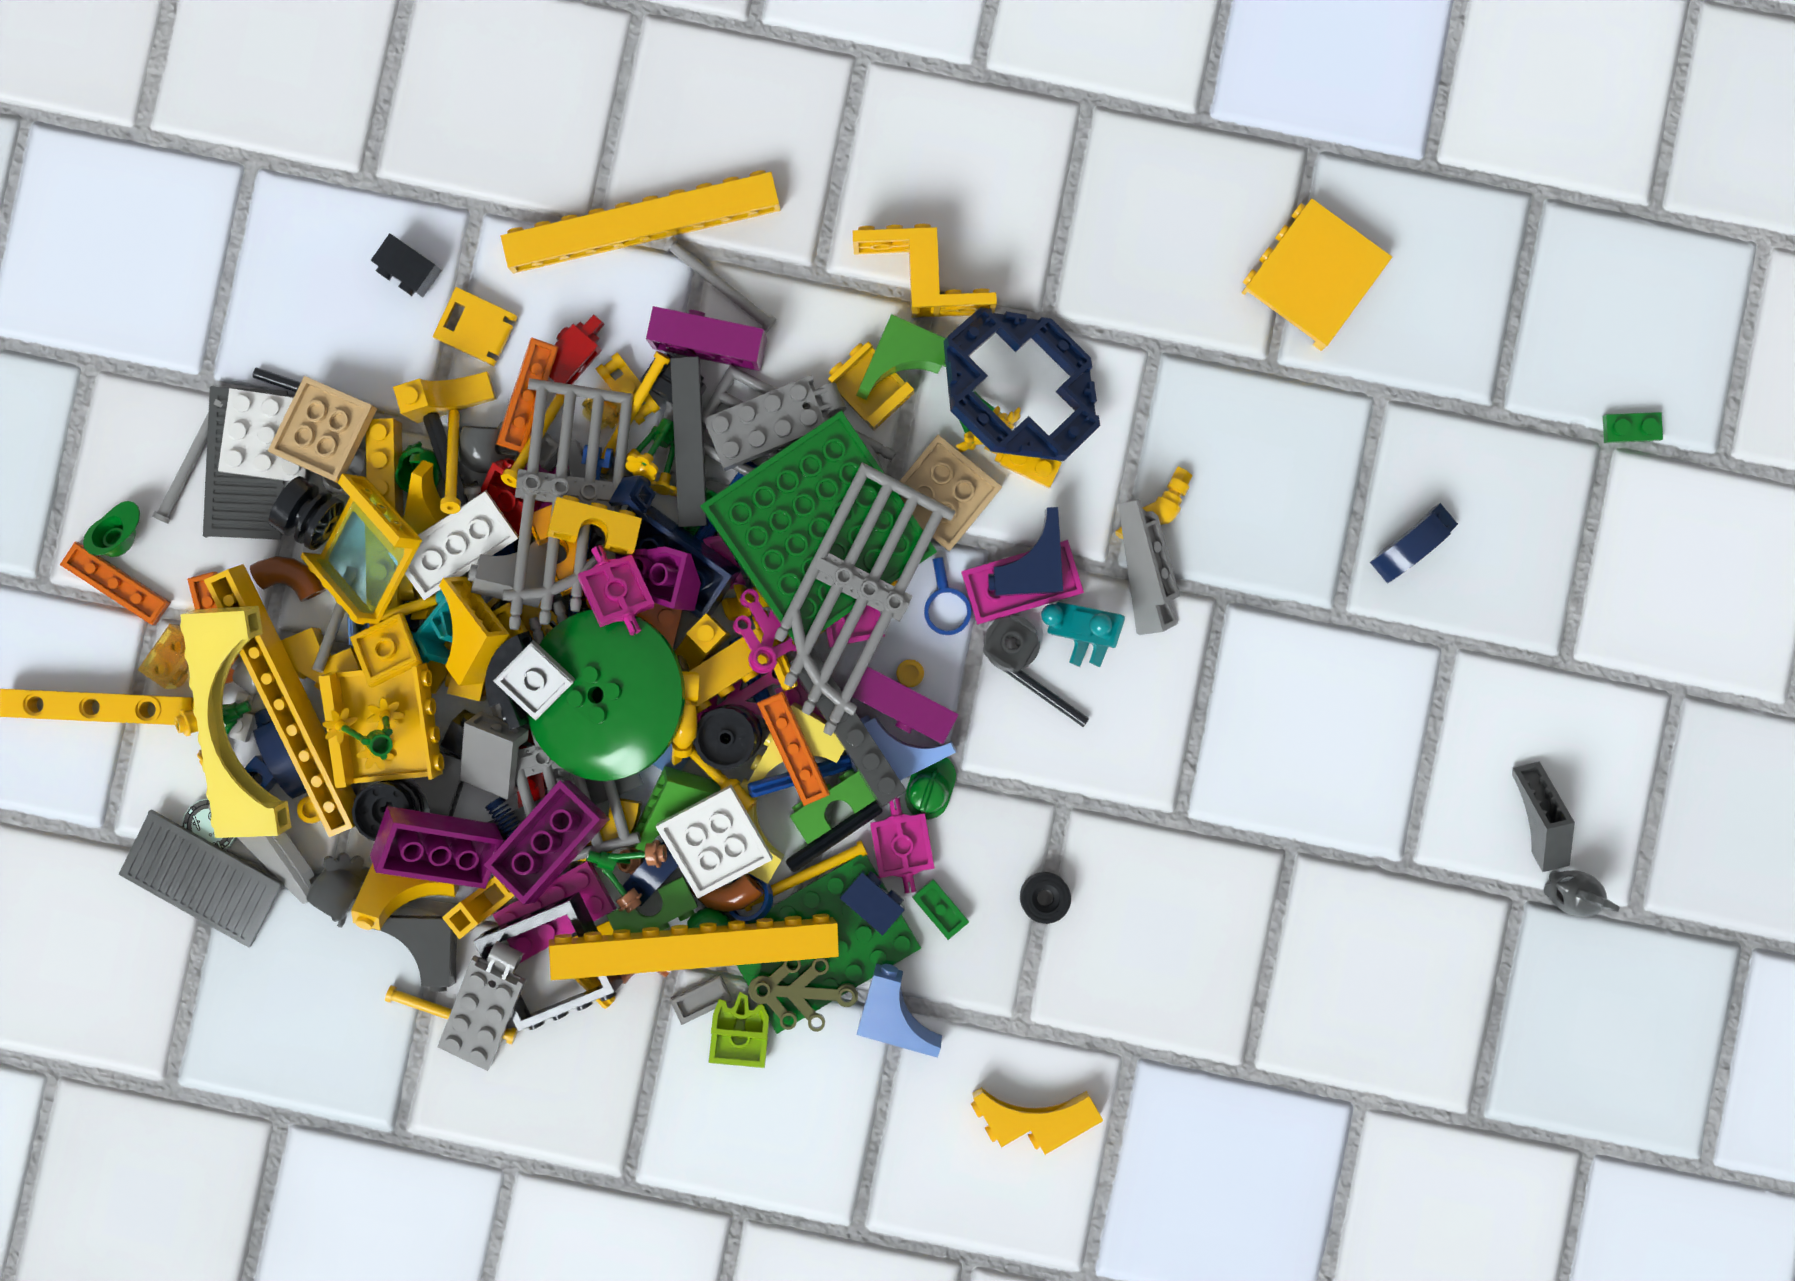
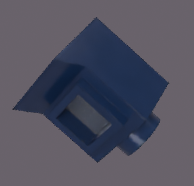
(635, 493)

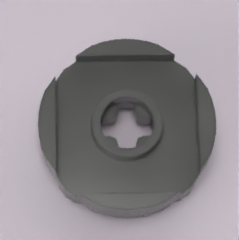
(1026, 640)

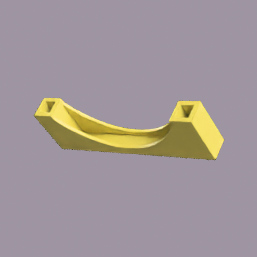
(236, 800)

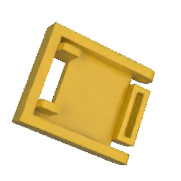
(478, 329)

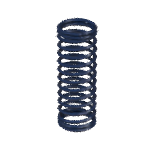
(493, 805)

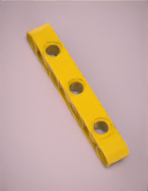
(78, 706)

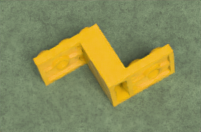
(924, 270)

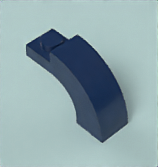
(1414, 544)
(276, 755)
(649, 878)

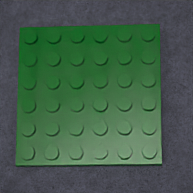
(785, 507)

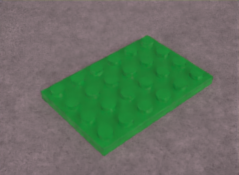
(858, 941)

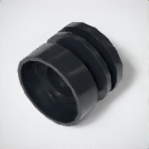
(306, 513)
(374, 799)

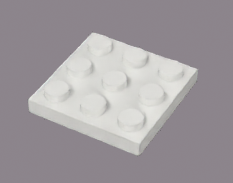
(248, 433)
(714, 841)

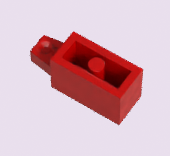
(576, 350)

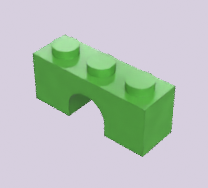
(812, 820)
(676, 900)

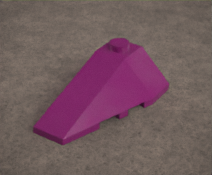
(668, 576)

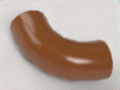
(287, 572)
(733, 895)

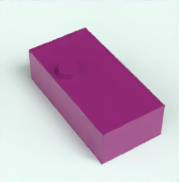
(706, 338)
(905, 706)
(546, 842)
(434, 847)

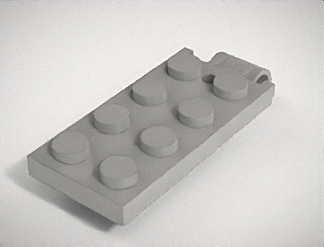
(771, 420)
(484, 1006)

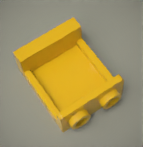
(882, 400)

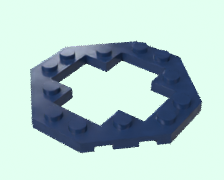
(1028, 437)

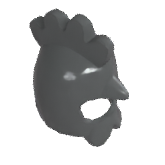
(478, 452)
(338, 886)
(1581, 894)

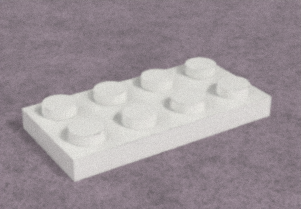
(457, 542)

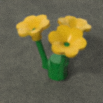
(642, 464)

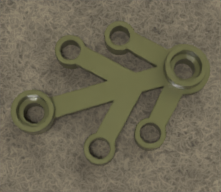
(798, 993)

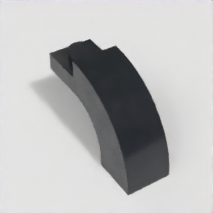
(504, 655)

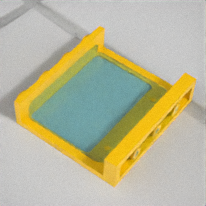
(364, 552)

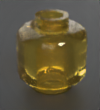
(610, 412)

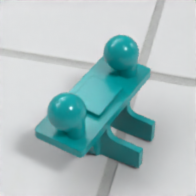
(1084, 627)
(434, 633)

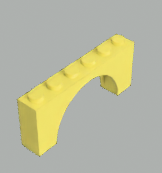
(820, 745)

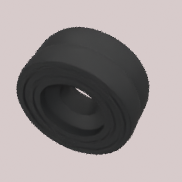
(1053, 911)

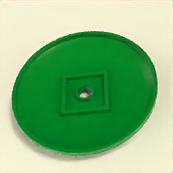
(638, 706)

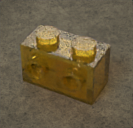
(167, 659)

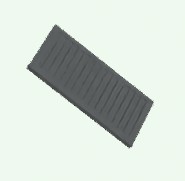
(233, 502)
(200, 878)

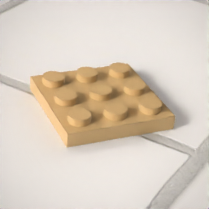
(322, 429)
(954, 482)

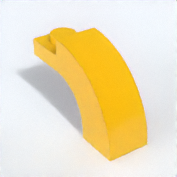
(477, 907)

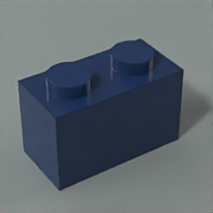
(873, 901)

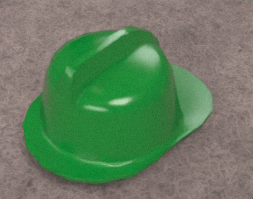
(114, 531)
(931, 789)

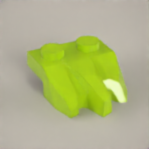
(739, 1034)

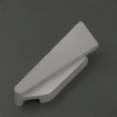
(1148, 569)
(283, 861)

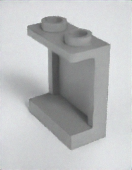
(491, 754)

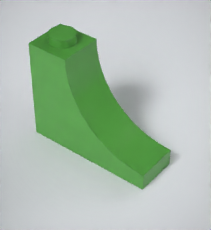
(903, 348)
(671, 794)

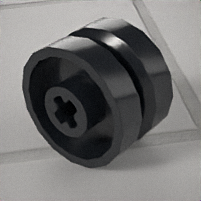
(713, 744)

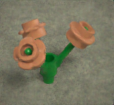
(628, 861)

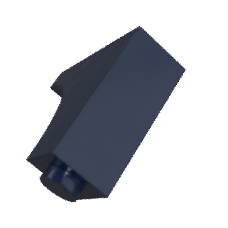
(1036, 571)

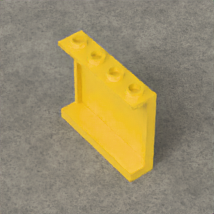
(1316, 272)
(413, 740)

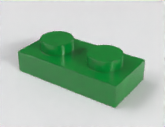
(1632, 427)
(940, 909)

